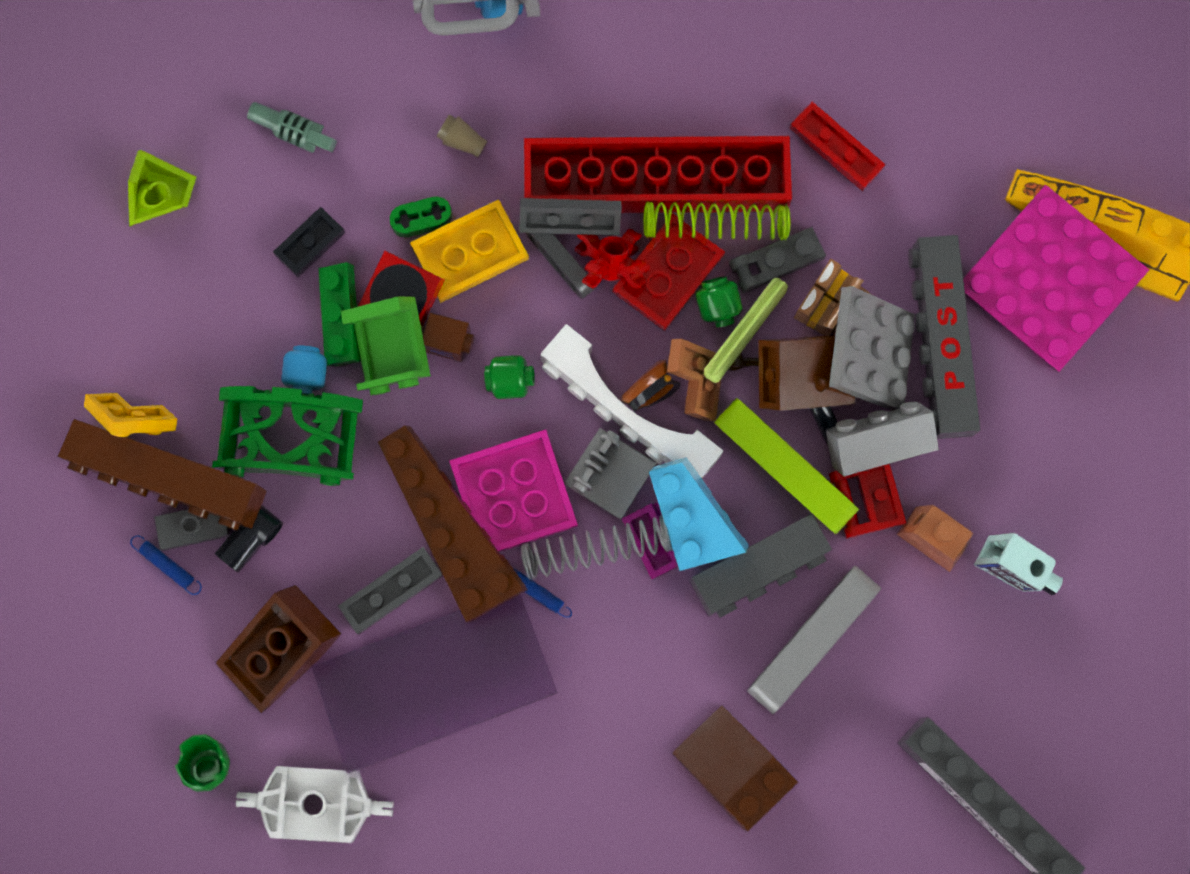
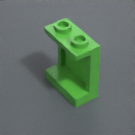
(389, 344)

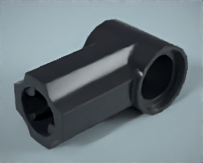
(245, 542)

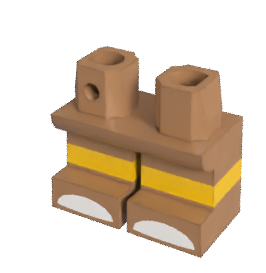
(822, 302)

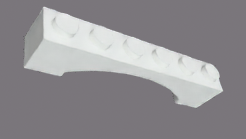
(570, 359)

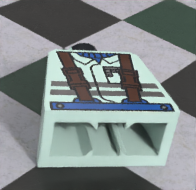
(1018, 564)

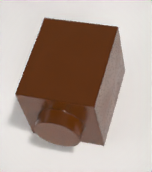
(447, 337)

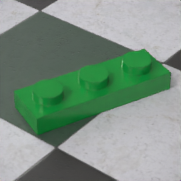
(336, 295)

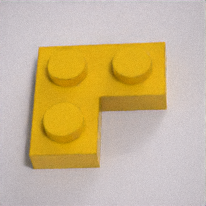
(124, 419)

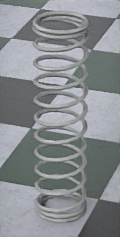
(531, 566)

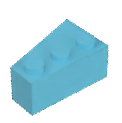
(694, 519)

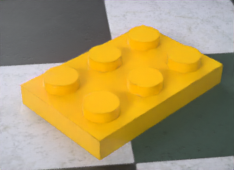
(470, 249)

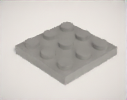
(872, 349)

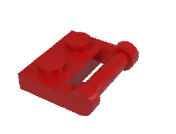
(879, 499)

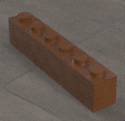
(163, 474)

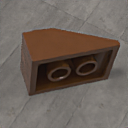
(277, 647)
(735, 768)

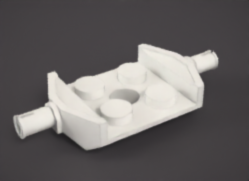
(343, 810)

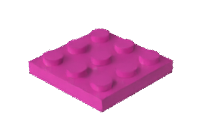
(515, 491)

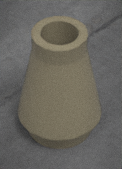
(461, 136)

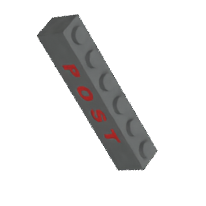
(944, 336)

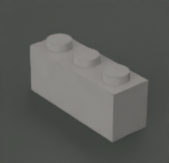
(882, 438)

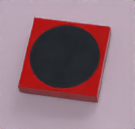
(401, 278)

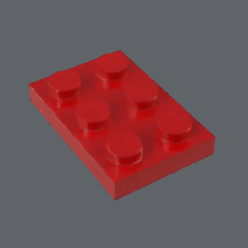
(674, 273)

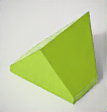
(156, 188)

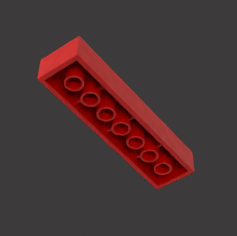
(661, 170)

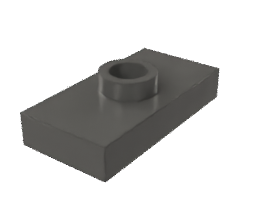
(185, 529)

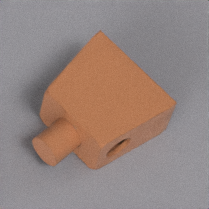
(936, 535)

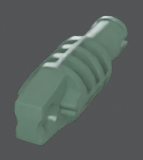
(291, 128)

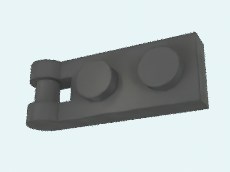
(778, 259)

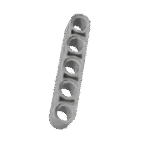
(813, 639)

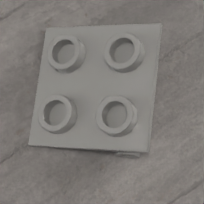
(610, 473)

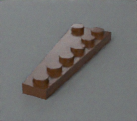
(461, 548)

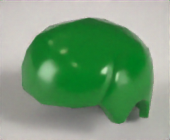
(202, 763)

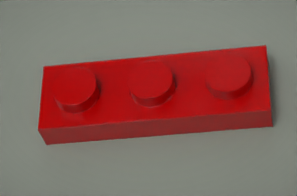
(837, 146)

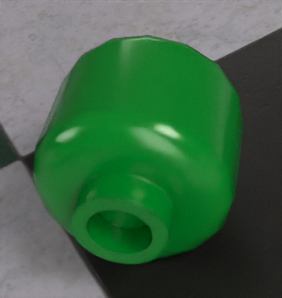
(719, 301)
(509, 377)

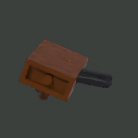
(797, 376)

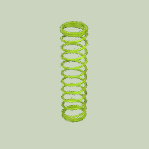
(783, 219)

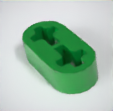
(419, 209)

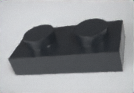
(309, 242)

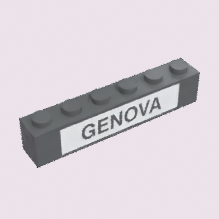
(987, 800)

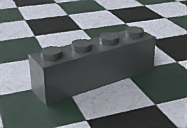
(761, 565)

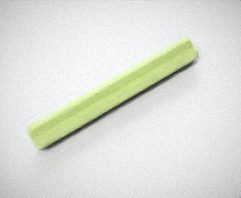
(745, 330)

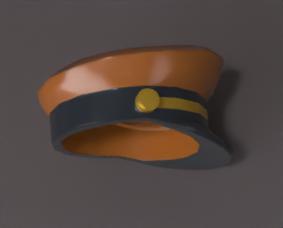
(651, 387)

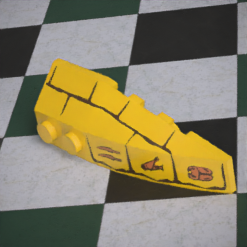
(1147, 234)

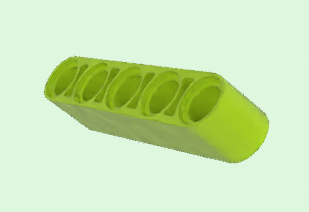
(786, 466)

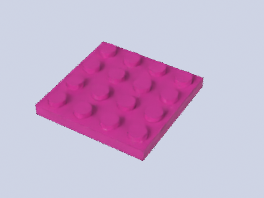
(1052, 278)

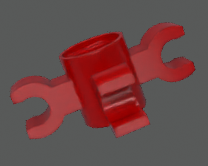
(612, 259)

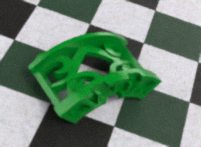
(248, 402)

